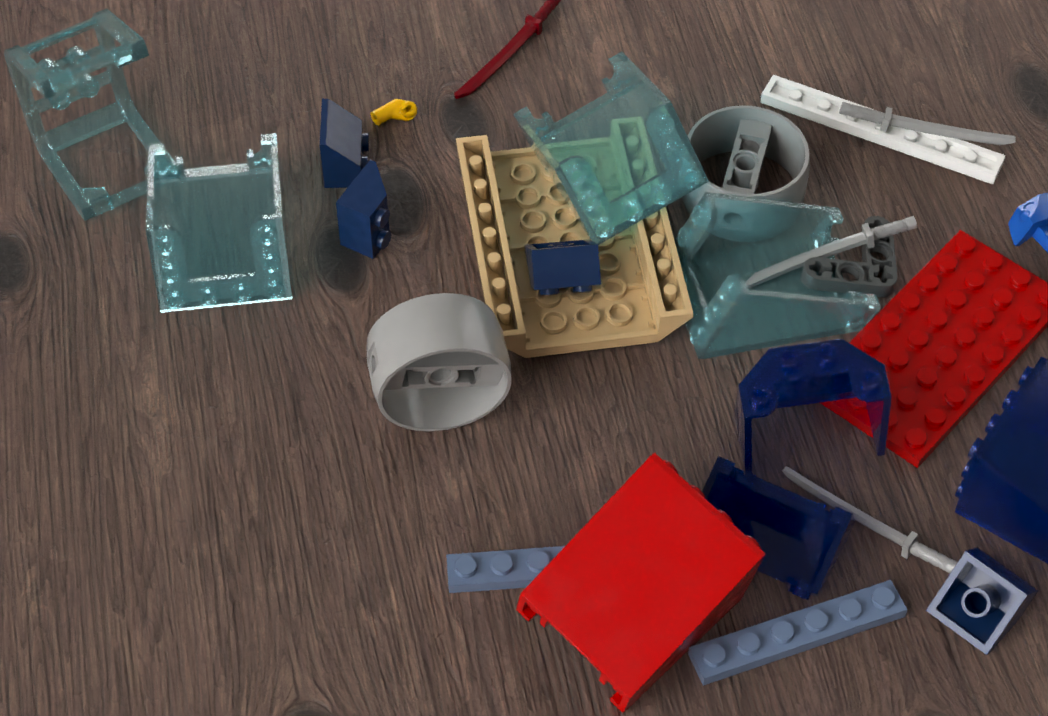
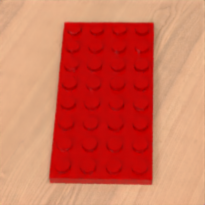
(948, 342)

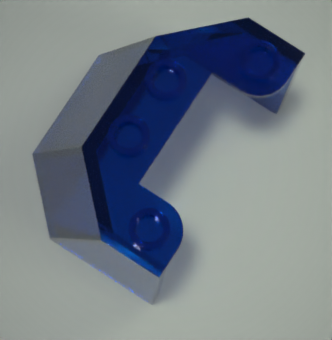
(808, 376)

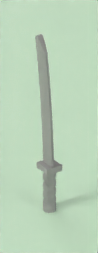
(888, 118)
(867, 237)
(909, 543)

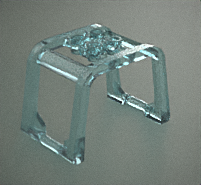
(70, 80)

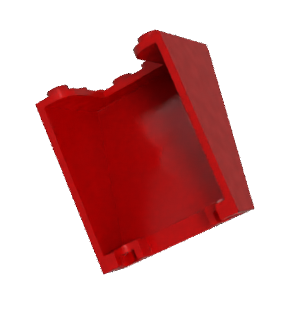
(644, 579)

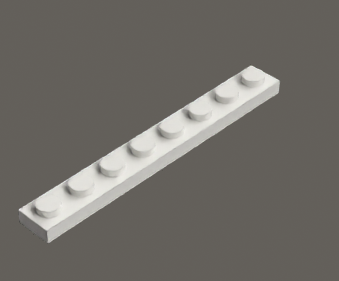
(936, 149)

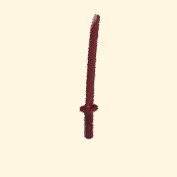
(531, 26)

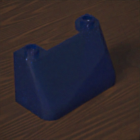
(794, 532)

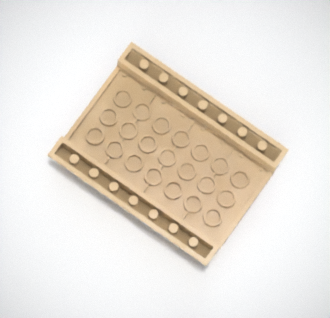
(519, 204)

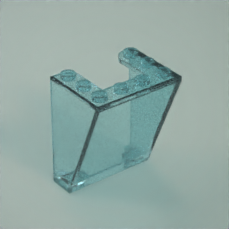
(616, 153)
(217, 230)
(739, 236)

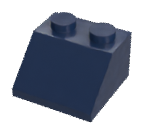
(341, 145)
(364, 213)
(563, 266)
(981, 600)

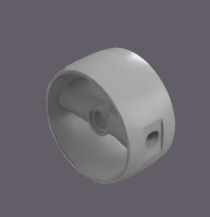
(750, 136)
(438, 362)

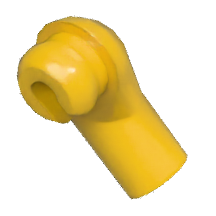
(395, 109)

